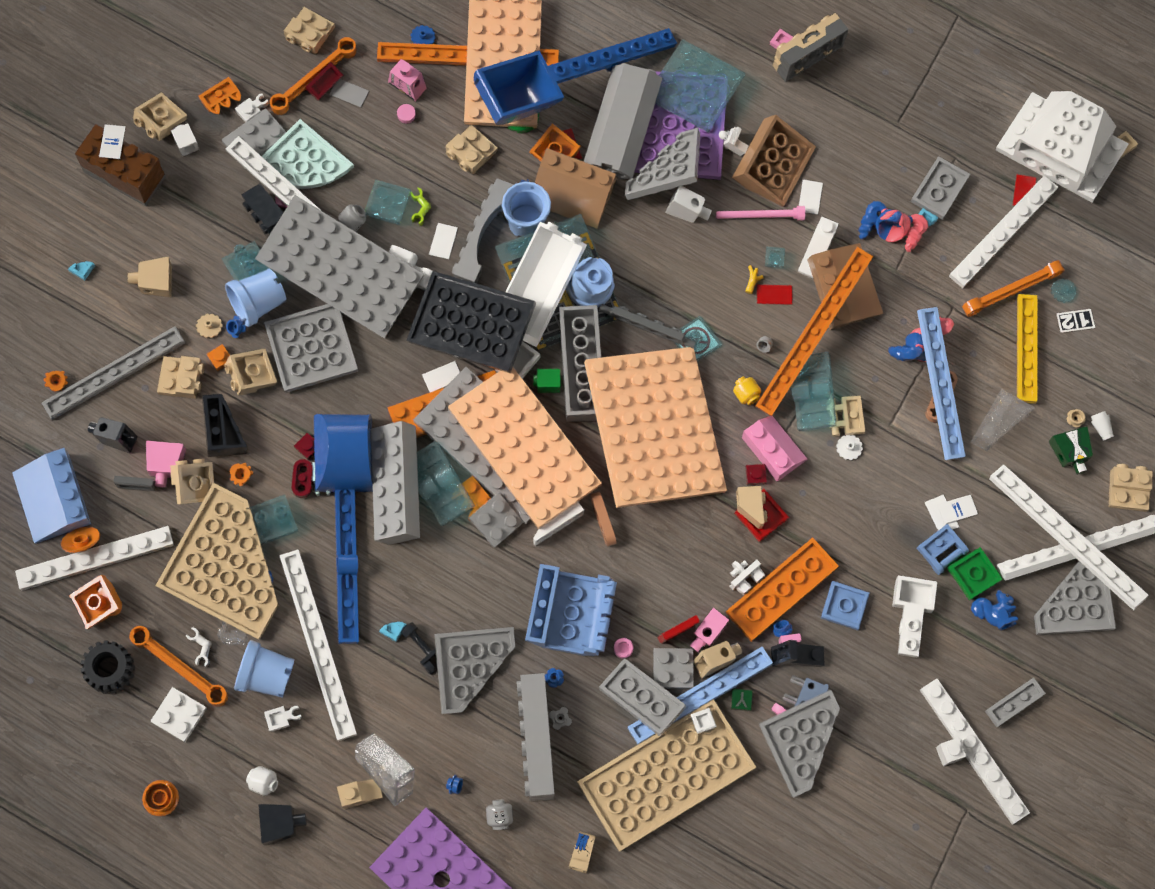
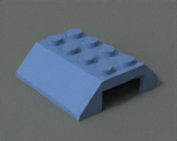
(570, 611)

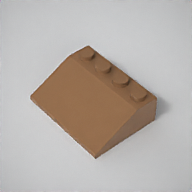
(774, 160)
(575, 186)
(862, 300)

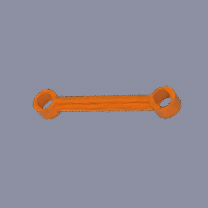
(300, 86)
(978, 304)
(178, 665)

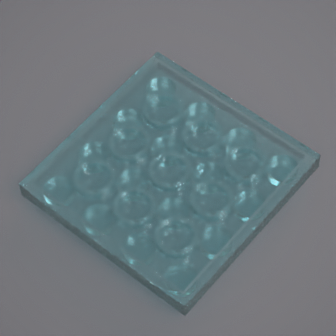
(697, 85)

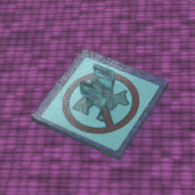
(705, 339)

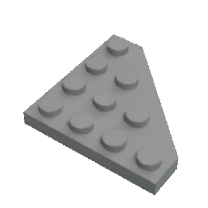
(673, 168)
(1076, 605)
(467, 662)
(799, 739)

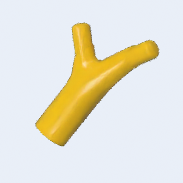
(753, 279)

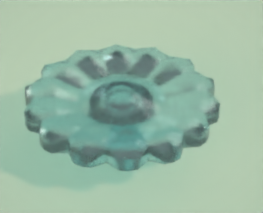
(1063, 290)

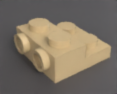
(308, 30)
(158, 116)
(470, 149)
(250, 371)
(180, 377)
(192, 480)
(1130, 488)

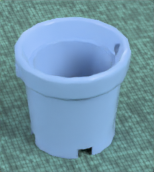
(525, 207)
(591, 283)
(255, 296)
(263, 671)

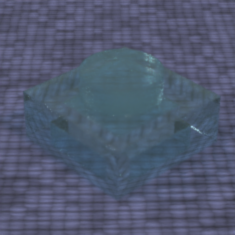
(774, 257)

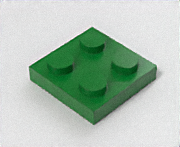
(974, 573)

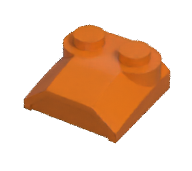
(556, 141)
(97, 601)

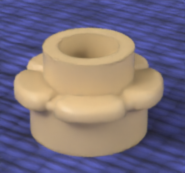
(1080, 418)

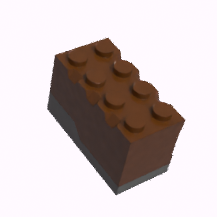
(134, 174)

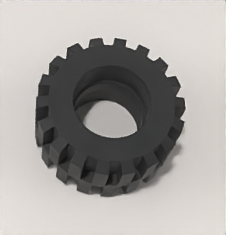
(96, 656)

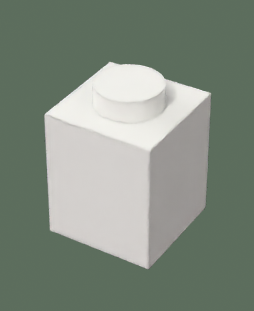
(185, 139)
(950, 751)

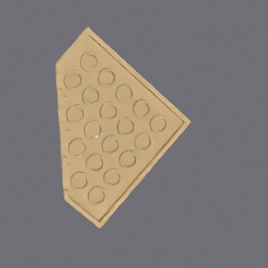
(223, 565)

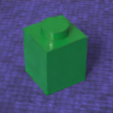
(547, 380)

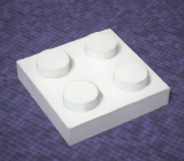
(178, 714)

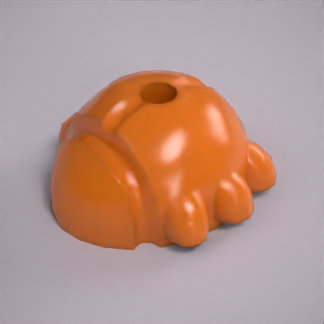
(55, 376)
(237, 471)

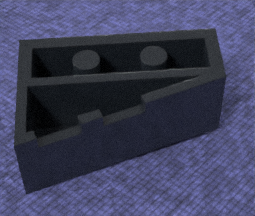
(262, 208)
(221, 431)

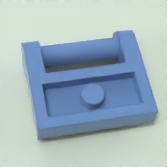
(938, 544)

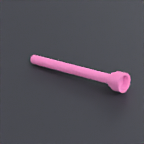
(797, 213)

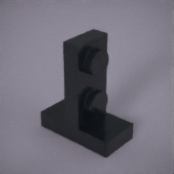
(797, 654)

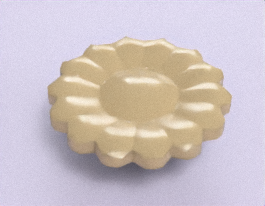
(209, 325)

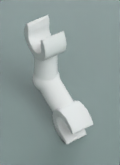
(206, 645)

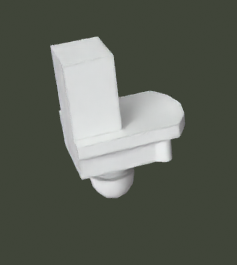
(732, 142)

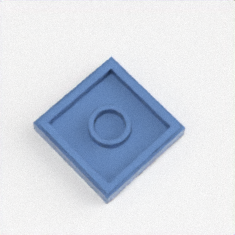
(845, 605)

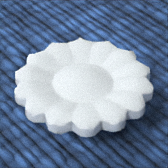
(849, 447)

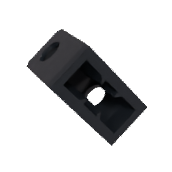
(113, 434)
(278, 822)

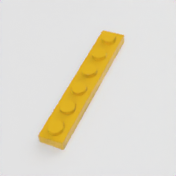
(1027, 348)

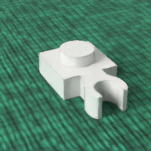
(250, 108)
(278, 717)

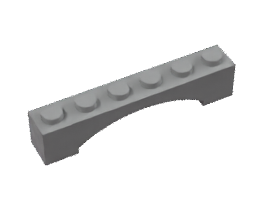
(468, 266)

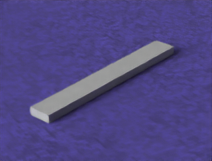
(113, 373)

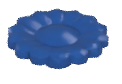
(422, 35)

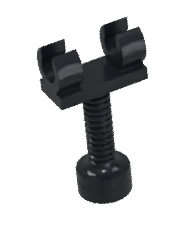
(411, 631)

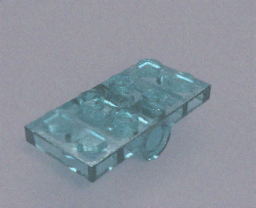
(814, 394)
(441, 485)

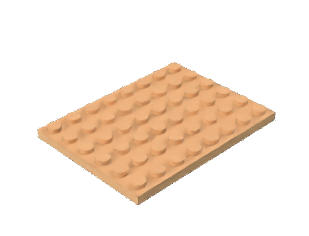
(655, 426)

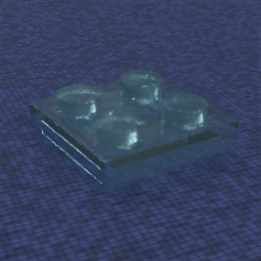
(387, 202)

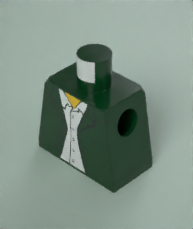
(1073, 448)

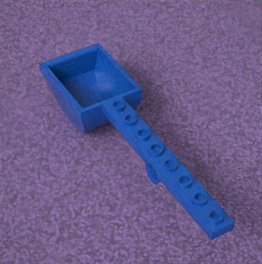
(529, 85)
(344, 467)

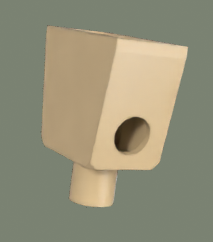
(153, 277)
(716, 658)

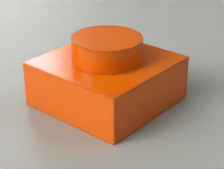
(218, 357)

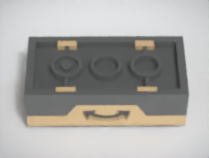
(810, 47)

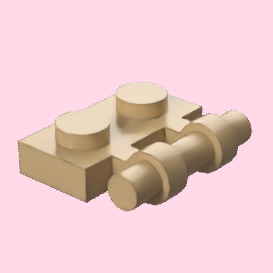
(852, 416)

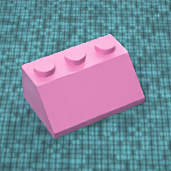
(773, 447)

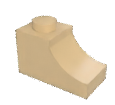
(358, 793)

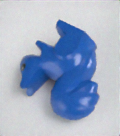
(998, 614)

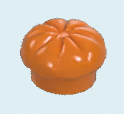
(160, 798)

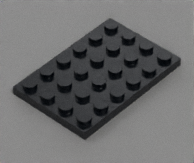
(471, 322)

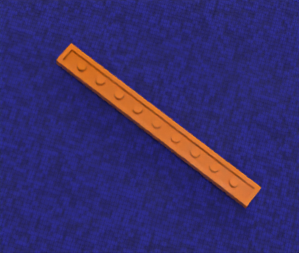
(437, 53)
(814, 331)

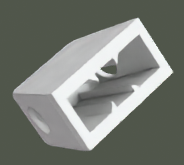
(687, 205)

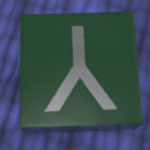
(741, 700)

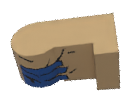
(582, 852)

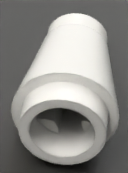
(1103, 425)

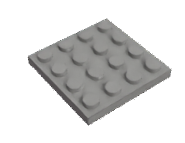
(310, 347)

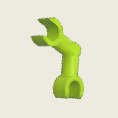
(424, 209)

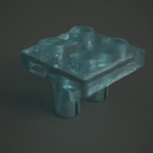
(243, 262)
(273, 519)

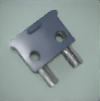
(805, 693)

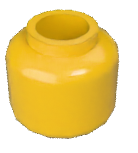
(747, 390)

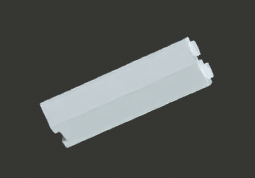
(545, 274)

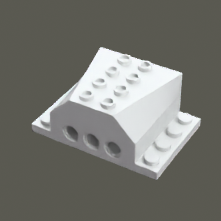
(1065, 141)

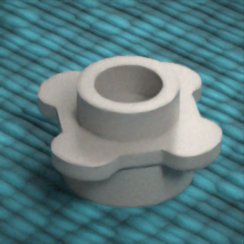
(554, 715)

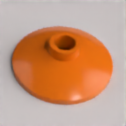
(80, 539)

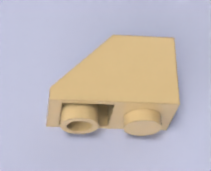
(750, 504)

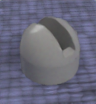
(760, 344)

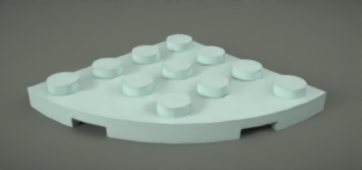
(306, 158)

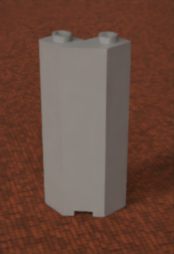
(623, 119)

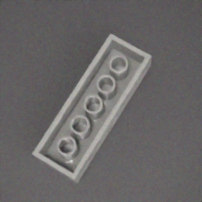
(578, 342)
(395, 483)
(537, 737)

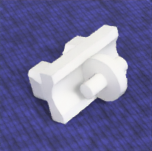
(753, 571)

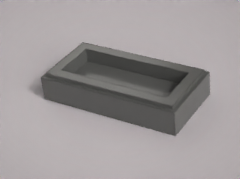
(134, 483)

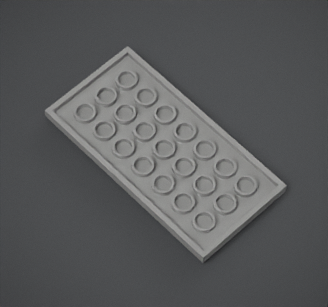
(339, 266)
(444, 428)

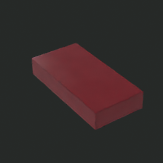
(324, 81)

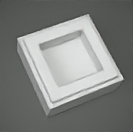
(703, 721)

